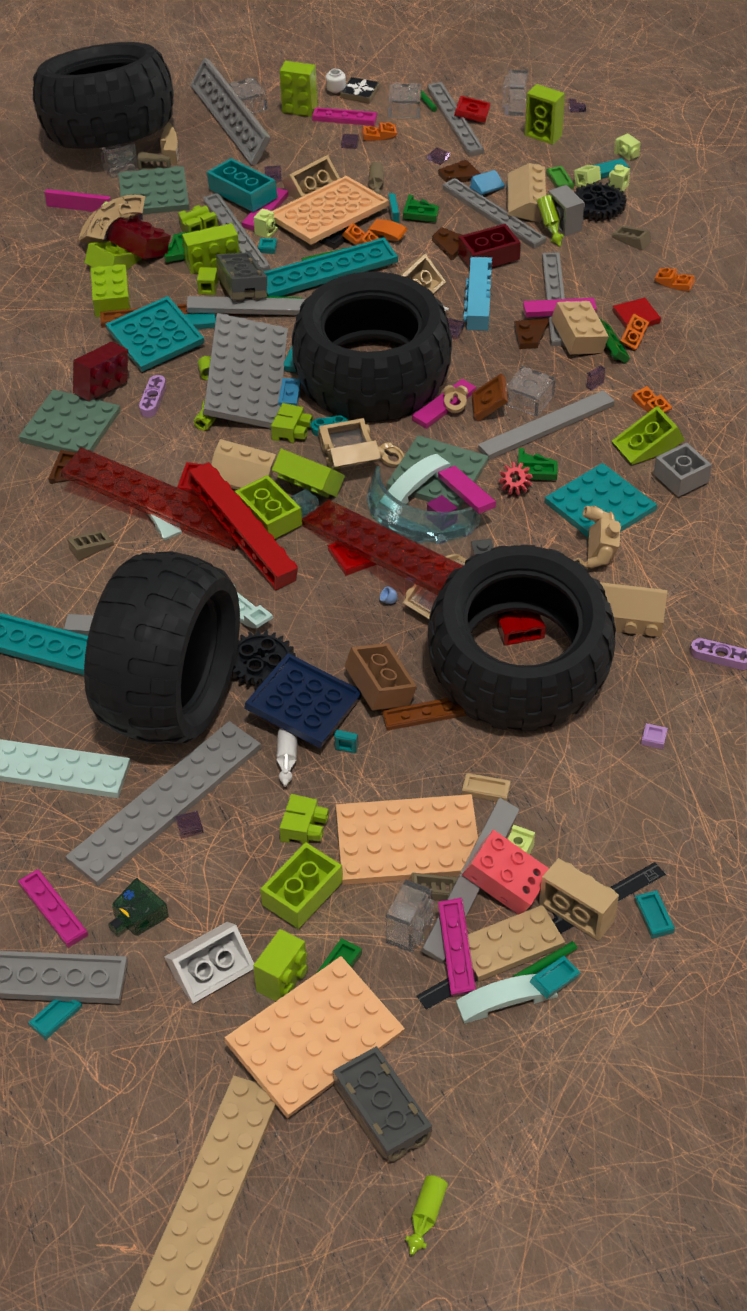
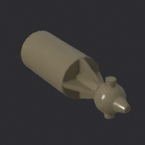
(376, 177)

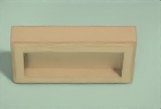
(486, 787)

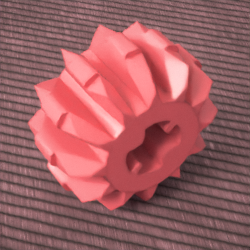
(508, 482)

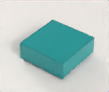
(267, 245)
(346, 741)

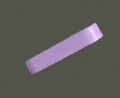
(145, 409)
(708, 645)

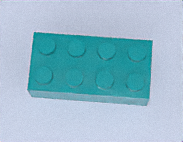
(242, 184)

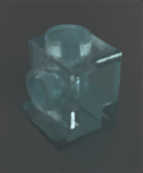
(306, 501)

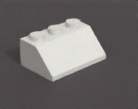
(210, 961)

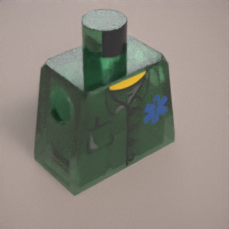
(137, 909)

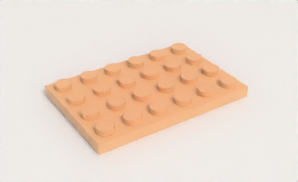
(329, 209)
(405, 836)
(311, 1033)

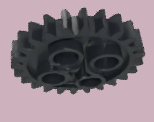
(601, 200)
(258, 657)

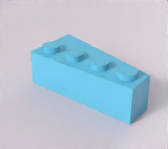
(478, 294)

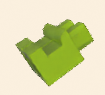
(197, 219)
(290, 423)
(300, 820)

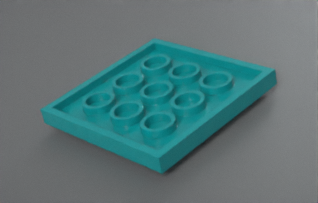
(155, 333)
(606, 491)

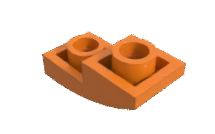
(384, 131)
(390, 230)
(357, 236)
(670, 278)
(634, 332)
(648, 400)

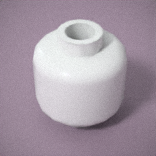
(335, 81)

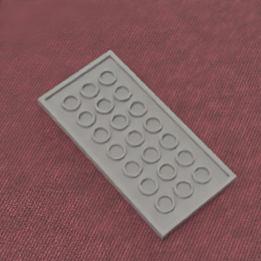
(245, 370)

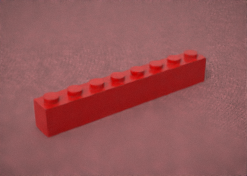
(243, 526)

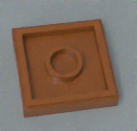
(490, 397)

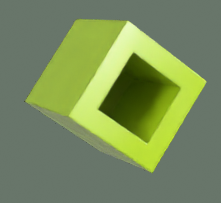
(207, 281)

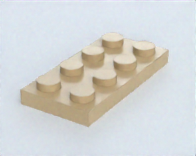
(513, 942)

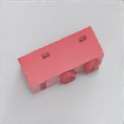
(506, 872)

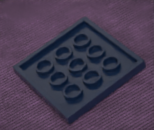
(303, 700)

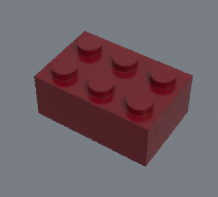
(138, 237)
(492, 242)
(100, 371)

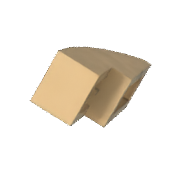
(169, 144)

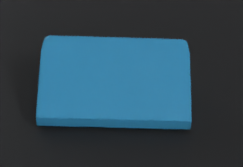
(486, 182)

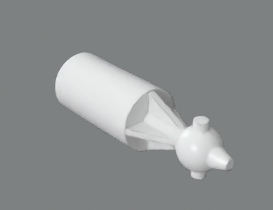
(286, 754)

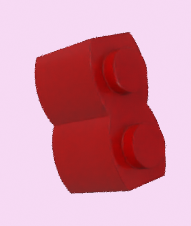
(520, 627)

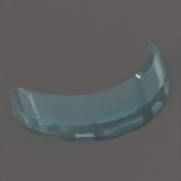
(417, 523)

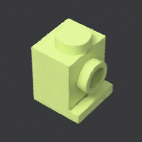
(627, 146)
(586, 175)
(619, 177)
(264, 223)
(522, 838)

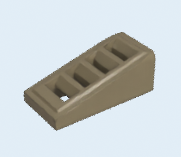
(149, 157)
(633, 236)
(84, 545)
(433, 881)

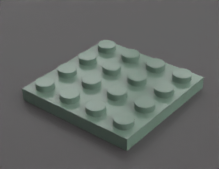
(162, 187)
(69, 422)
(467, 461)

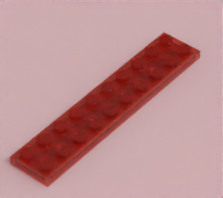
(146, 495)
(381, 545)

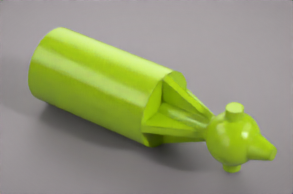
(550, 217)
(426, 1210)

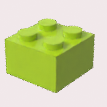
(280, 965)

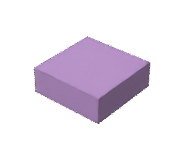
(654, 736)

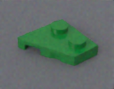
(420, 210)
(175, 248)
(539, 466)

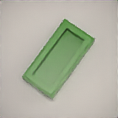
(559, 177)

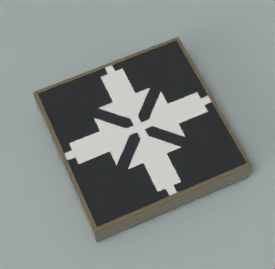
(360, 89)

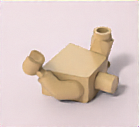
(603, 537)

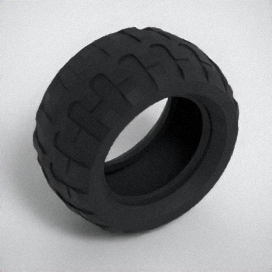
(103, 95)
(374, 382)
(533, 582)
(162, 647)

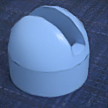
(388, 595)

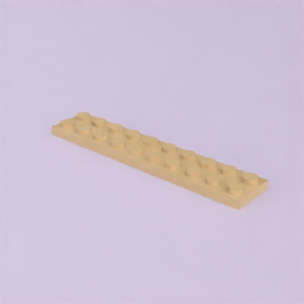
(207, 1200)

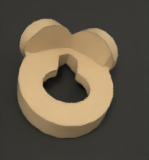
(449, 392)
(392, 450)

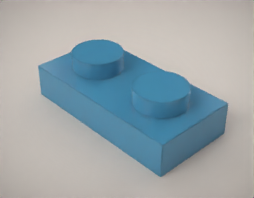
(289, 391)

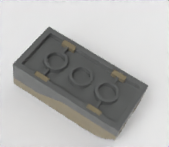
(241, 276)
(382, 1104)

